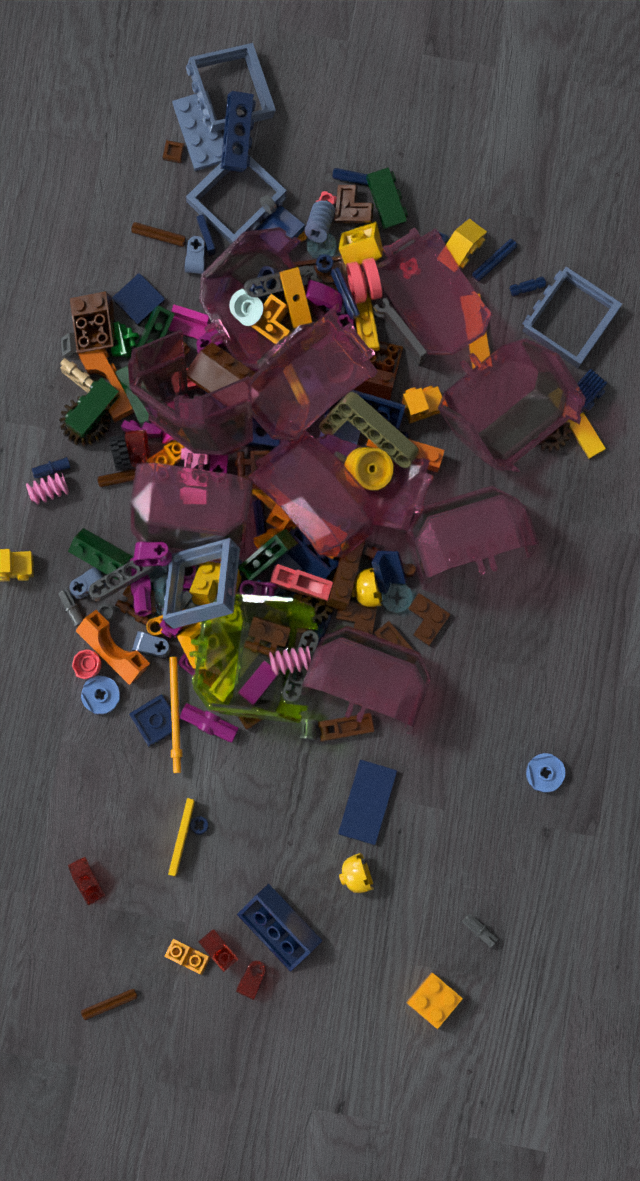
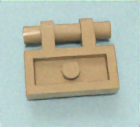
(76, 375)

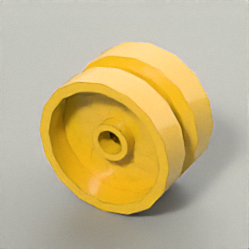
(370, 467)

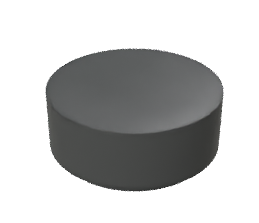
(268, 204)

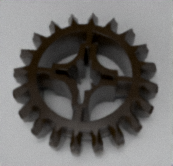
(90, 437)

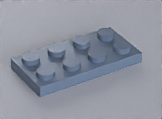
(202, 146)

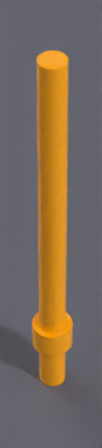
(176, 752)

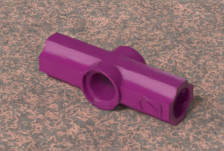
(141, 593)
(209, 723)

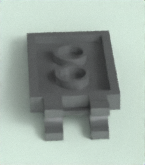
(401, 331)

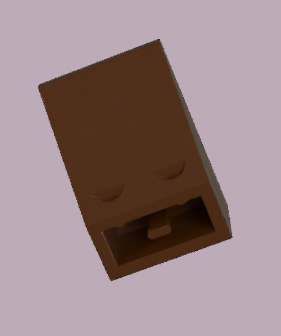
(93, 321)
(386, 362)

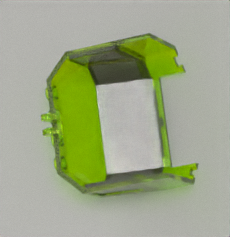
(226, 665)

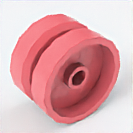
(364, 280)

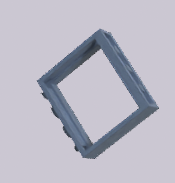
(244, 51)
(212, 179)
(588, 288)
(229, 555)

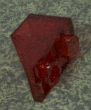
(86, 880)
(218, 950)

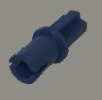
(51, 468)

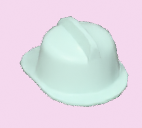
(246, 308)

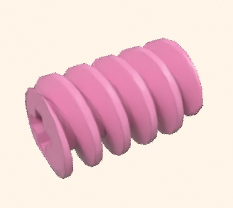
(47, 488)
(290, 660)

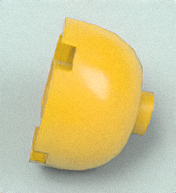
(366, 589)
(356, 874)

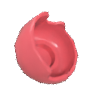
(86, 664)

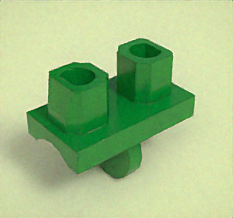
(125, 339)

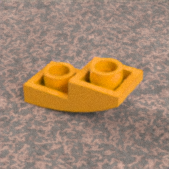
(168, 455)
(187, 956)

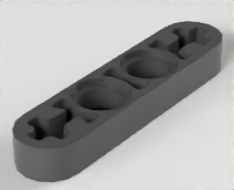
(278, 287)
(125, 580)
(313, 645)

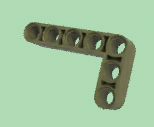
(373, 426)

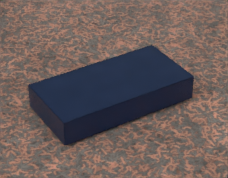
(206, 235)

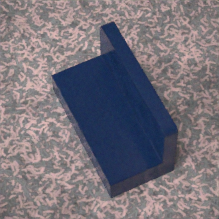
(388, 569)

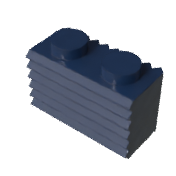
(591, 387)

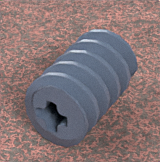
(320, 221)

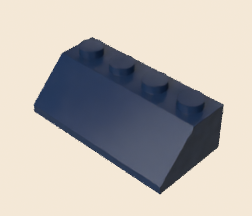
(390, 410)
(279, 927)

